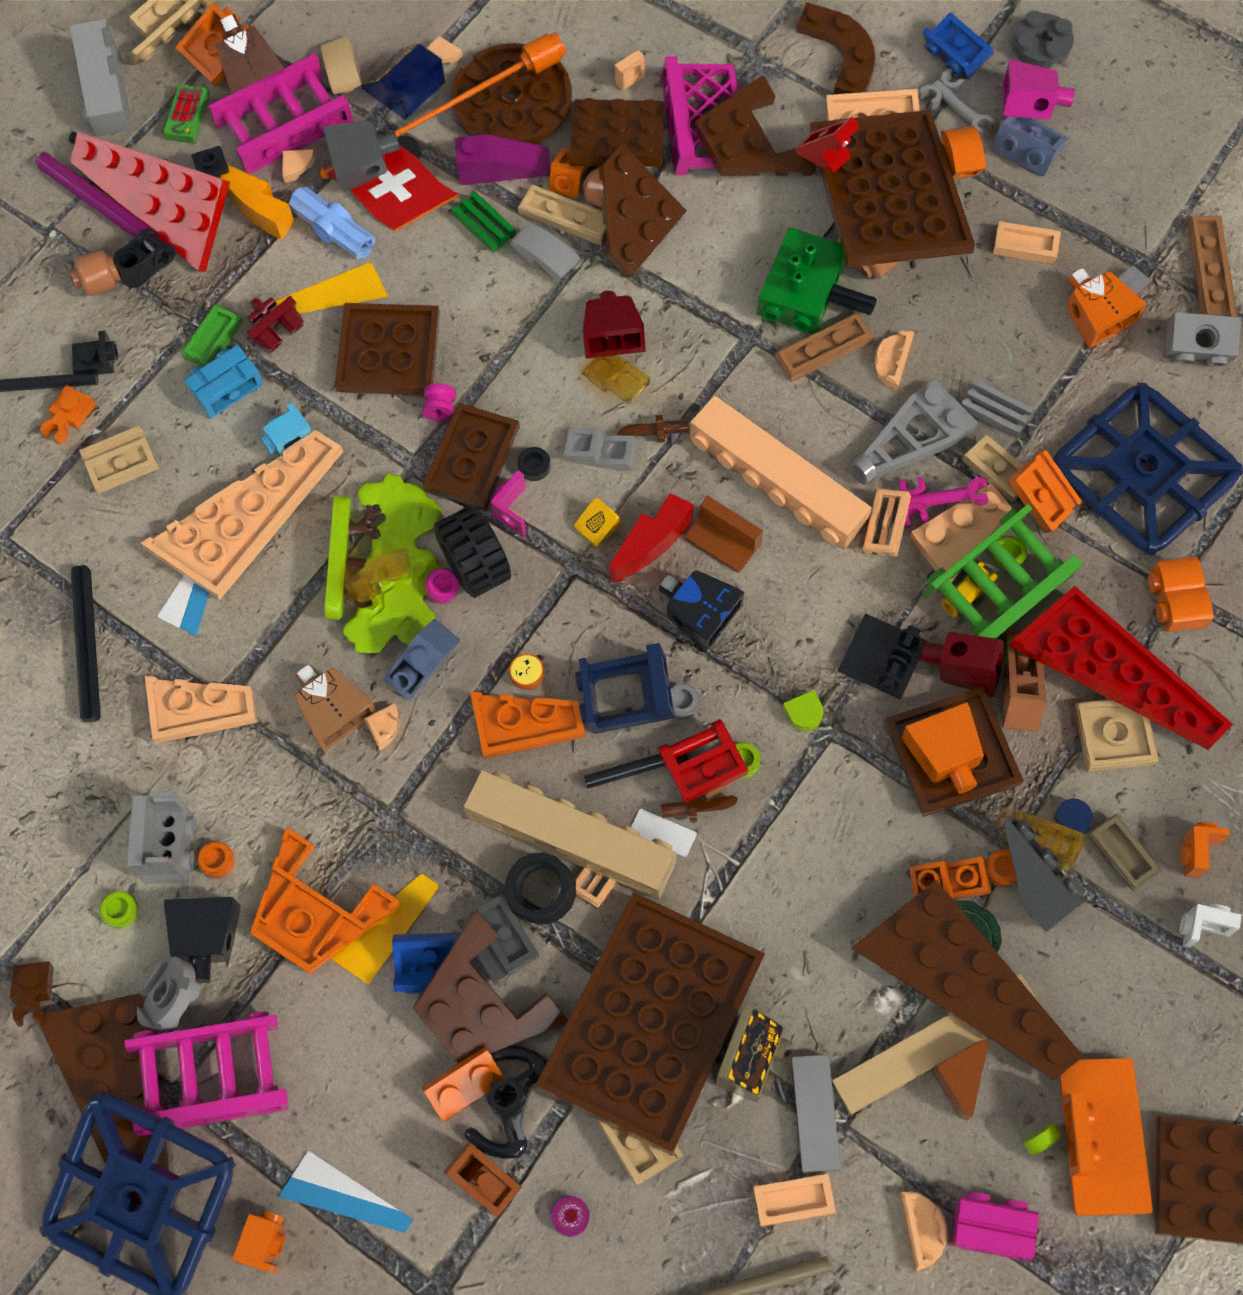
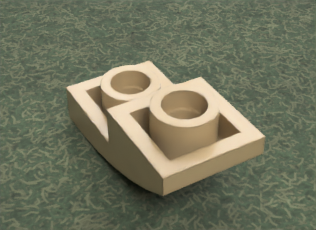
(341, 65)

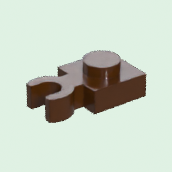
(28, 987)

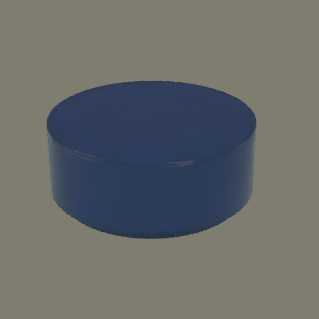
(1074, 815)

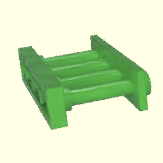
(1033, 590)

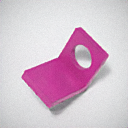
(503, 497)

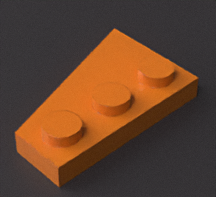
(522, 724)

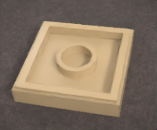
(1114, 736)

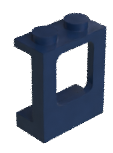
(655, 688)

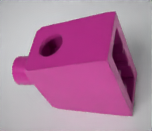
(1032, 91)

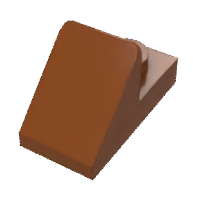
(482, 1179)

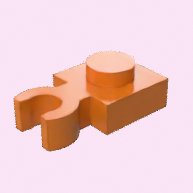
(67, 410)

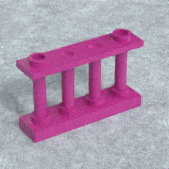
(290, 136)
(230, 1102)

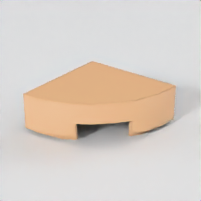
(445, 50)
(296, 163)
(383, 725)

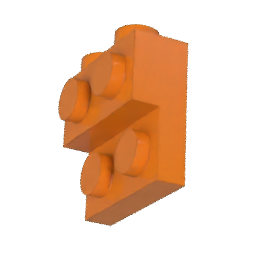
(200, 43)

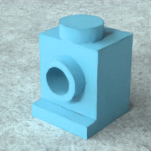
(284, 430)

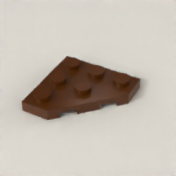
(634, 209)

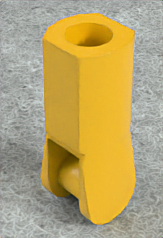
(968, 590)

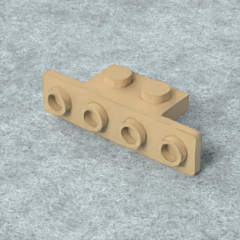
(157, 23)

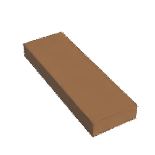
(824, 347)

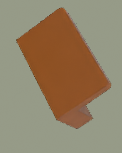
(724, 535)

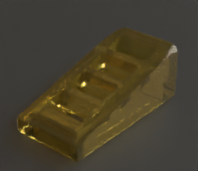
(1062, 835)

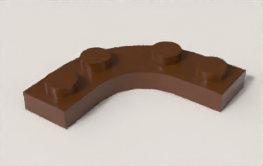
(848, 38)

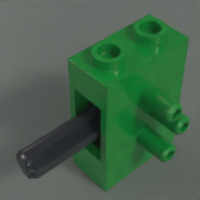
(806, 282)

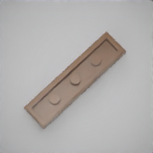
(1211, 266)

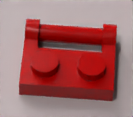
(708, 769)

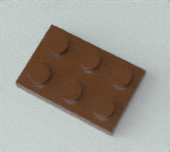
(471, 456)

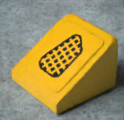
(597, 522)

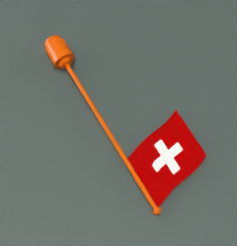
(408, 186)

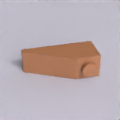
(1022, 689)

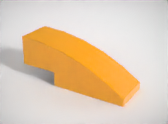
(256, 202)

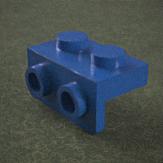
(957, 45)
(418, 958)

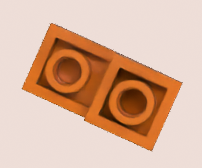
(958, 878)

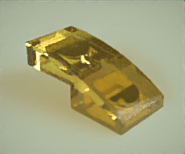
(617, 376)

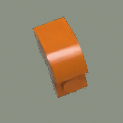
(964, 151)

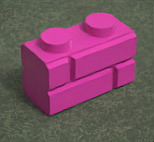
(994, 1228)

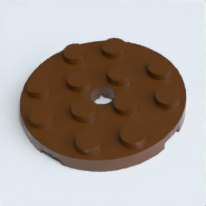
(534, 114)

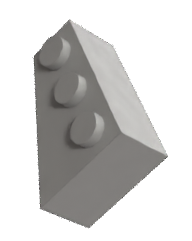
(101, 78)

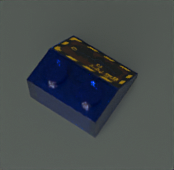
(406, 79)

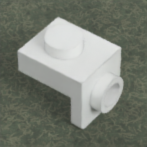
(1210, 918)

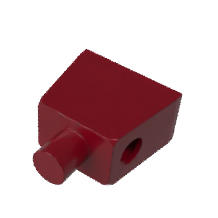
(612, 326)
(967, 661)

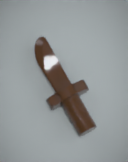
(659, 428)
(693, 807)

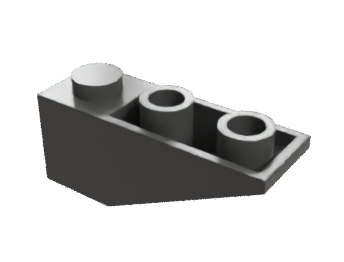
(1041, 883)

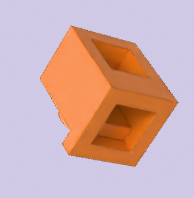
(261, 1241)

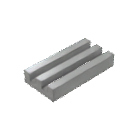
(999, 404)

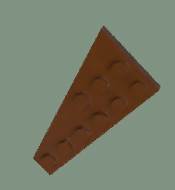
(955, 967)
(93, 1059)

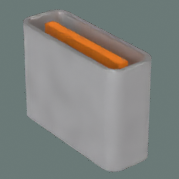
(1135, 280)

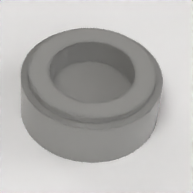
(685, 700)

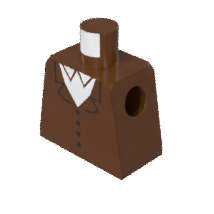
(245, 55)

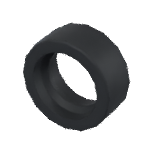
(522, 869)

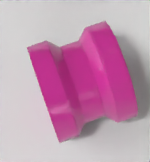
(439, 402)

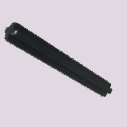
(85, 644)

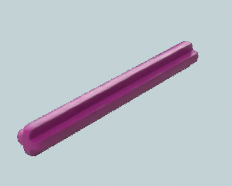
(90, 194)

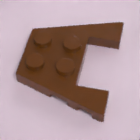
(737, 140)
(466, 1009)

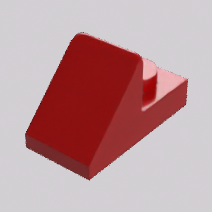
(828, 145)

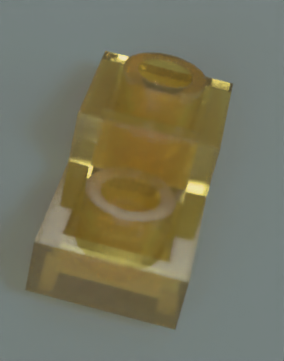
(367, 582)

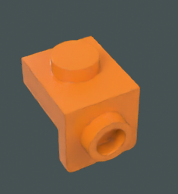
(1195, 850)

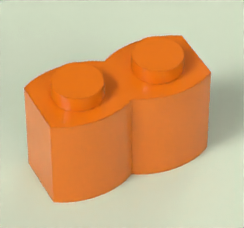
(1181, 594)

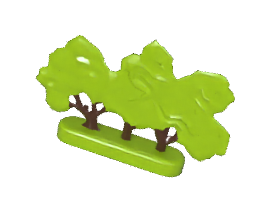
(400, 605)

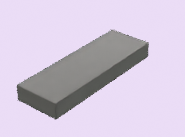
(815, 1114)

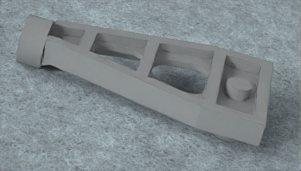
(939, 410)

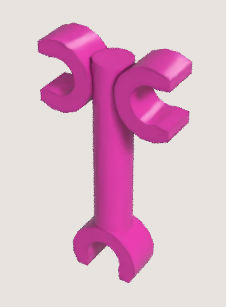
(921, 499)

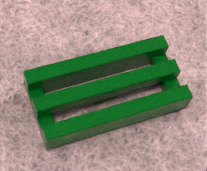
(491, 213)

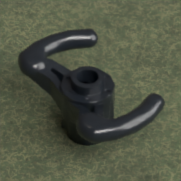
(517, 1142)

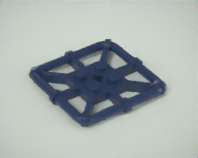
(1167, 470)
(156, 1185)

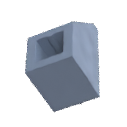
(422, 659)

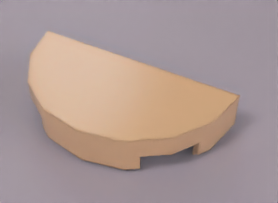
(891, 358)
(925, 1229)

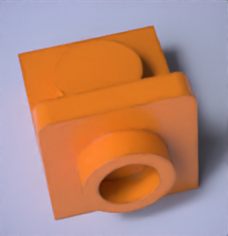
(566, 178)

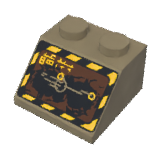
(751, 1054)

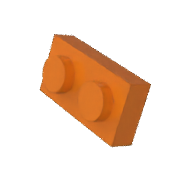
(463, 1084)

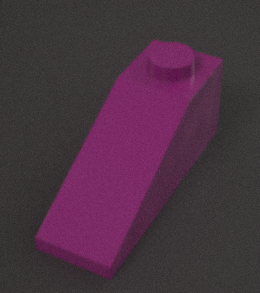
(499, 159)

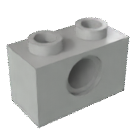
(1221, 332)

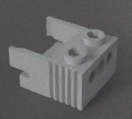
(152, 831)

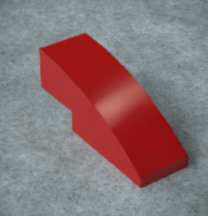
(651, 537)

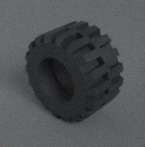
(472, 551)

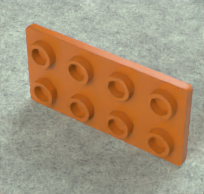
(1105, 1138)

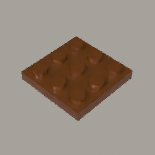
(606, 124)
(387, 348)
(993, 774)
(1199, 1180)

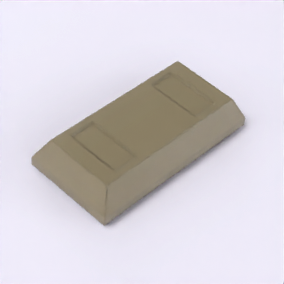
(1124, 852)

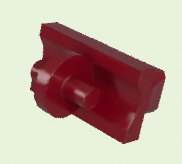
(283, 314)

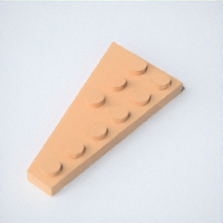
(238, 522)

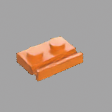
(1045, 490)

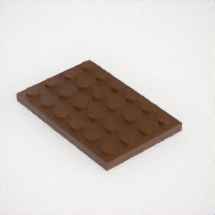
(896, 193)
(650, 1023)

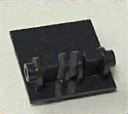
(883, 655)

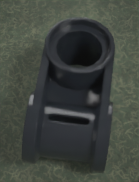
(141, 258)

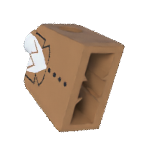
(331, 705)

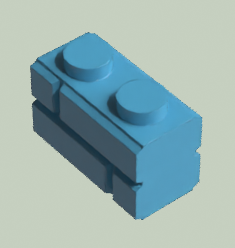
(223, 381)

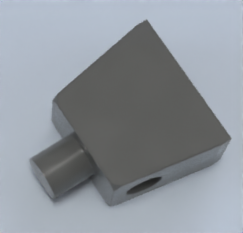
(358, 152)

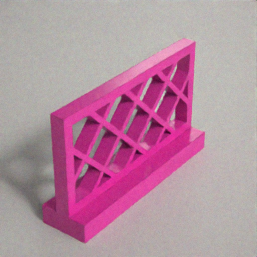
(678, 111)

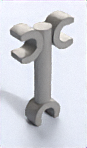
(947, 91)

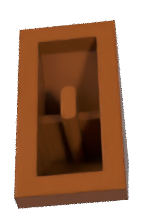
(961, 1078)

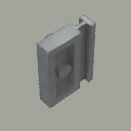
(512, 947)

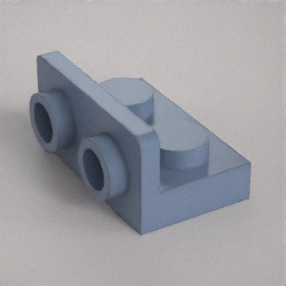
(1028, 143)

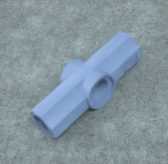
(331, 222)

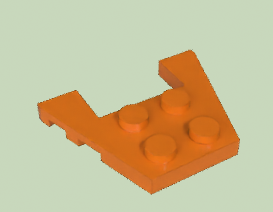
(305, 923)

